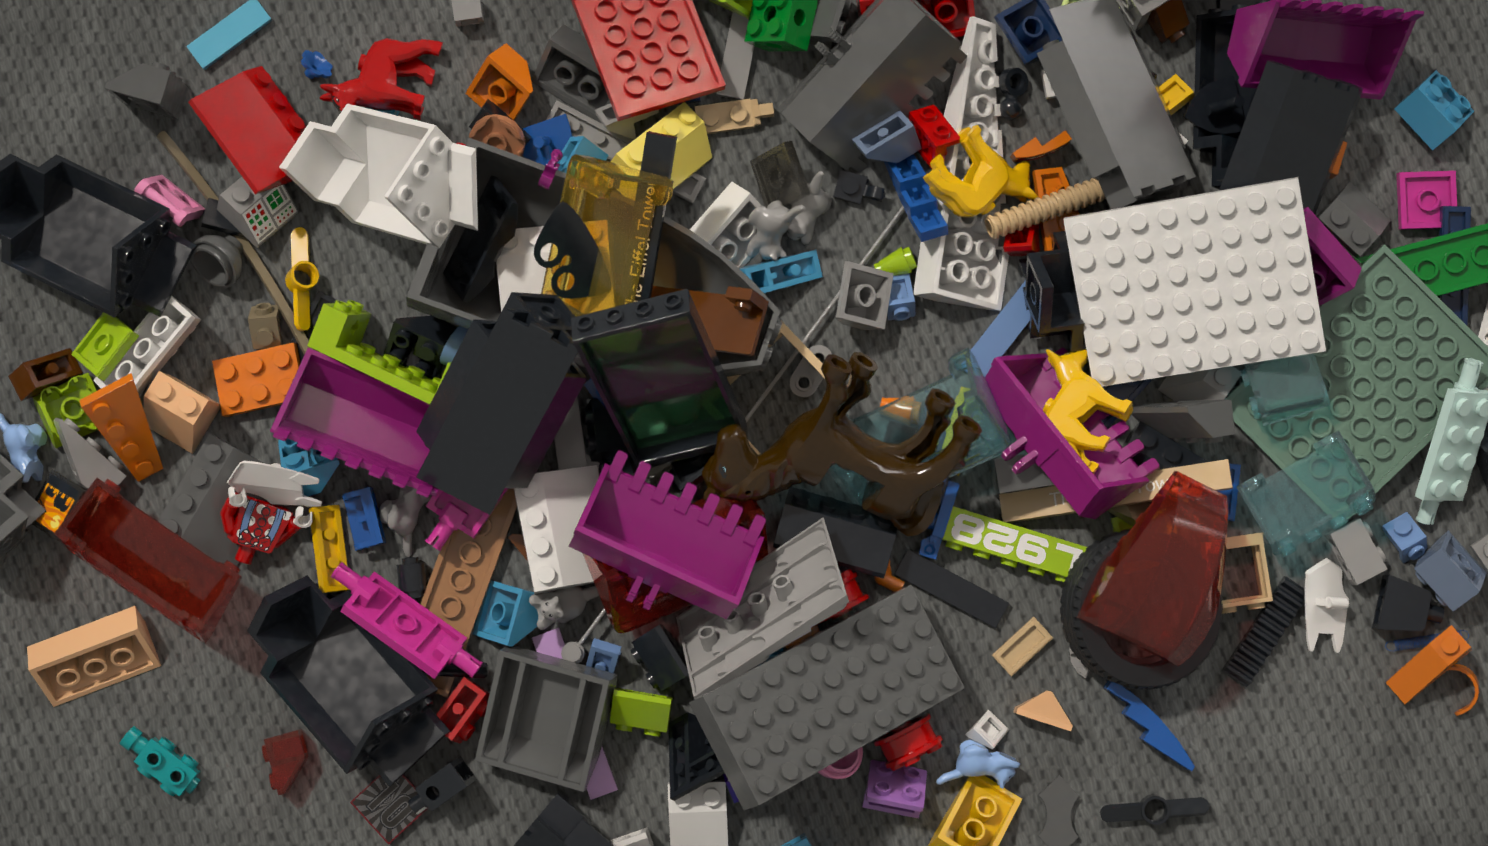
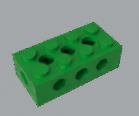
(781, 24)

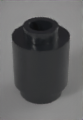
(412, 577)

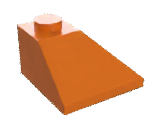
(503, 80)

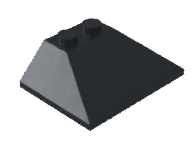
(690, 757)

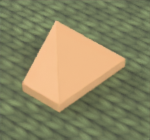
(1045, 709)

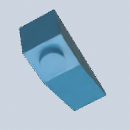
(784, 271)

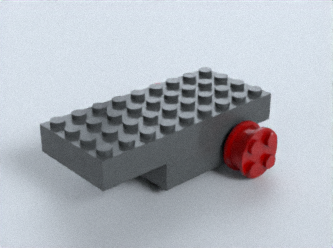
(832, 697)

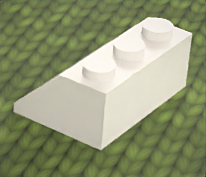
(727, 224)

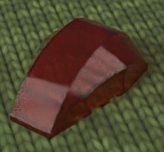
(1165, 573)

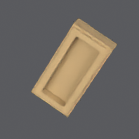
(1022, 646)

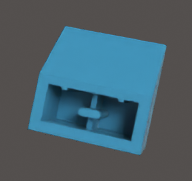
(1434, 109)

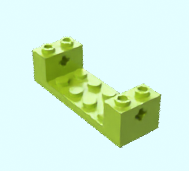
(339, 336)

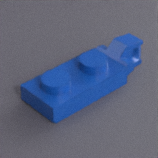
(930, 546)

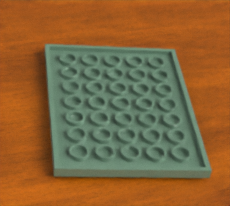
(1384, 372)

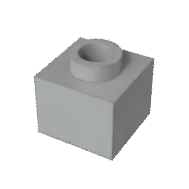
(467, 12)

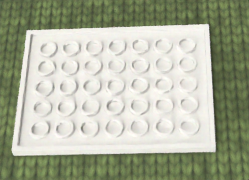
(1195, 283)

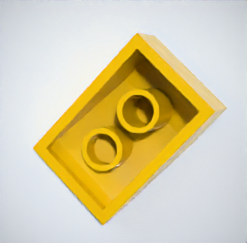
(977, 815)

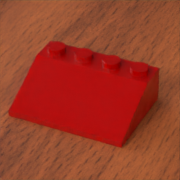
(251, 126)

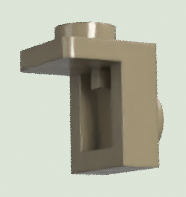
(264, 326)

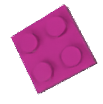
(1422, 196)

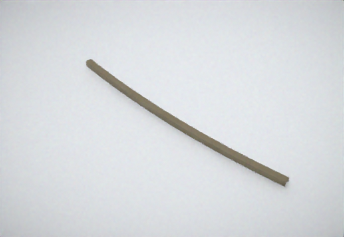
(248, 250)

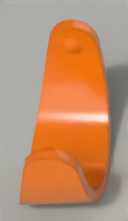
(1458, 667)

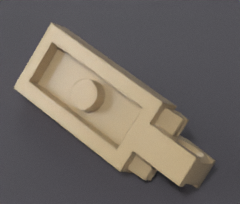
(733, 115)

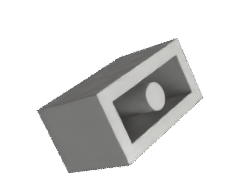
(1356, 551)

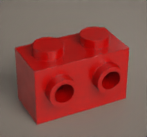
(463, 710)

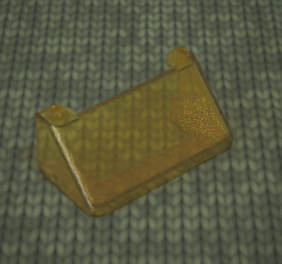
(618, 212)

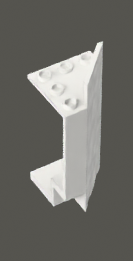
(388, 174)

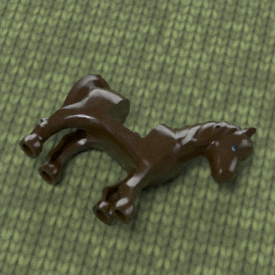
(897, 483)

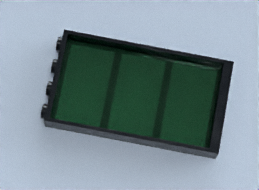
(658, 377)

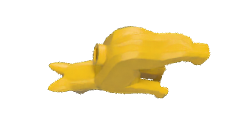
(984, 180)
(1077, 401)

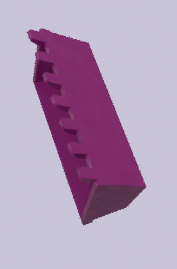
(1321, 38)
(1020, 391)
(668, 539)

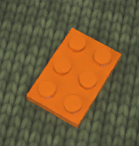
(255, 378)

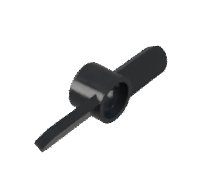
(1172, 809)

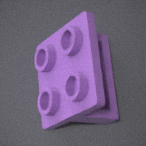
(895, 791)

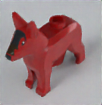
(378, 77)

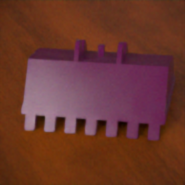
(355, 421)

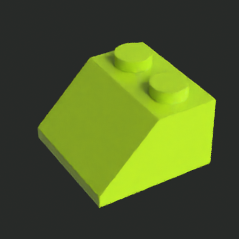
(640, 711)

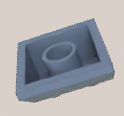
(1450, 572)

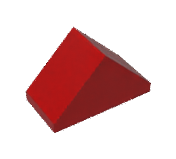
(1022, 241)

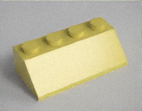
(691, 148)

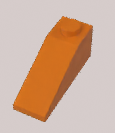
(1429, 664)

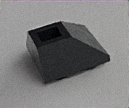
(419, 342)

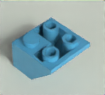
(307, 462)

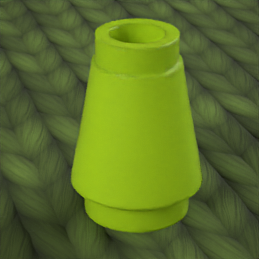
(898, 262)

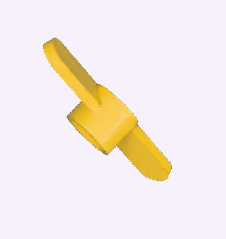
(301, 262)

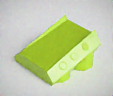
(64, 403)

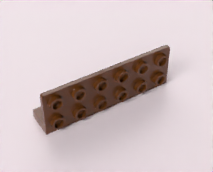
(729, 319)

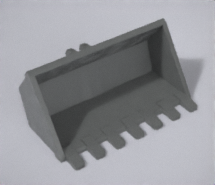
(870, 76)

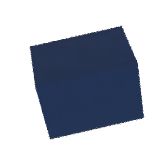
(1028, 28)

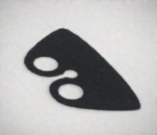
(572, 239)

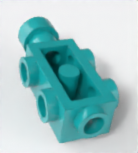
(168, 762)

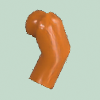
(890, 581)

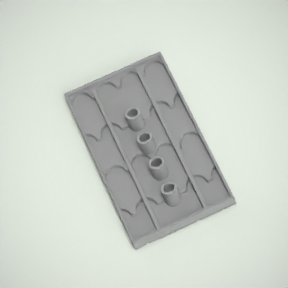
(780, 603)

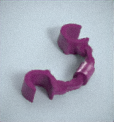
(550, 169)

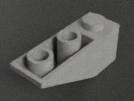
(85, 457)

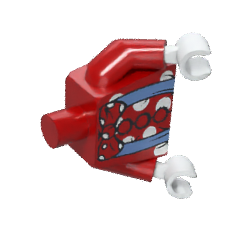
(258, 524)

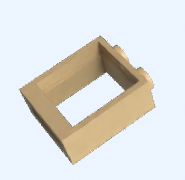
(1257, 601)

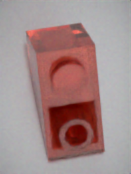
(287, 757)

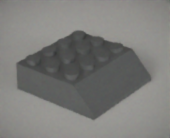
(546, 717)

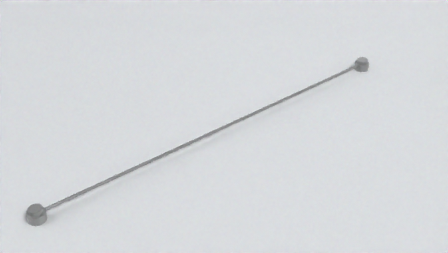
(574, 650)

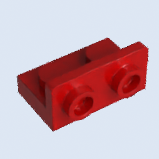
(933, 132)

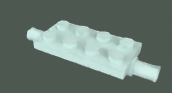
(1454, 443)

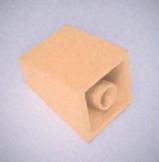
(178, 411)

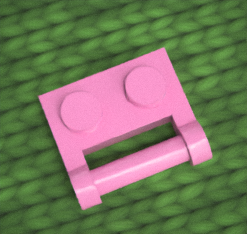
(163, 191)

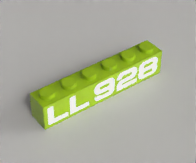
(1011, 544)

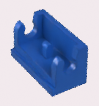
(364, 518)

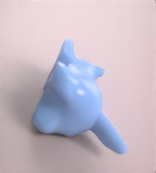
(22, 446)
(977, 761)

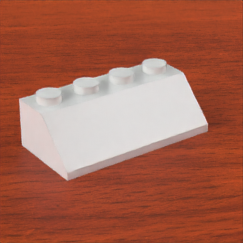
(156, 344)

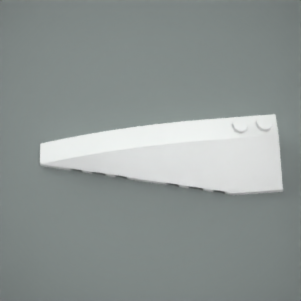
(964, 264)

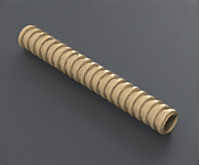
(1044, 208)

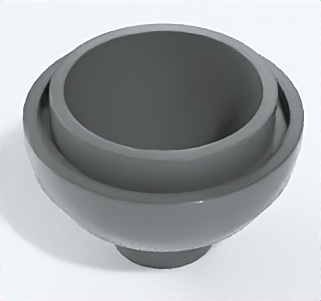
(218, 259)

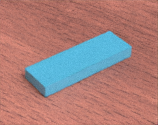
(229, 33)

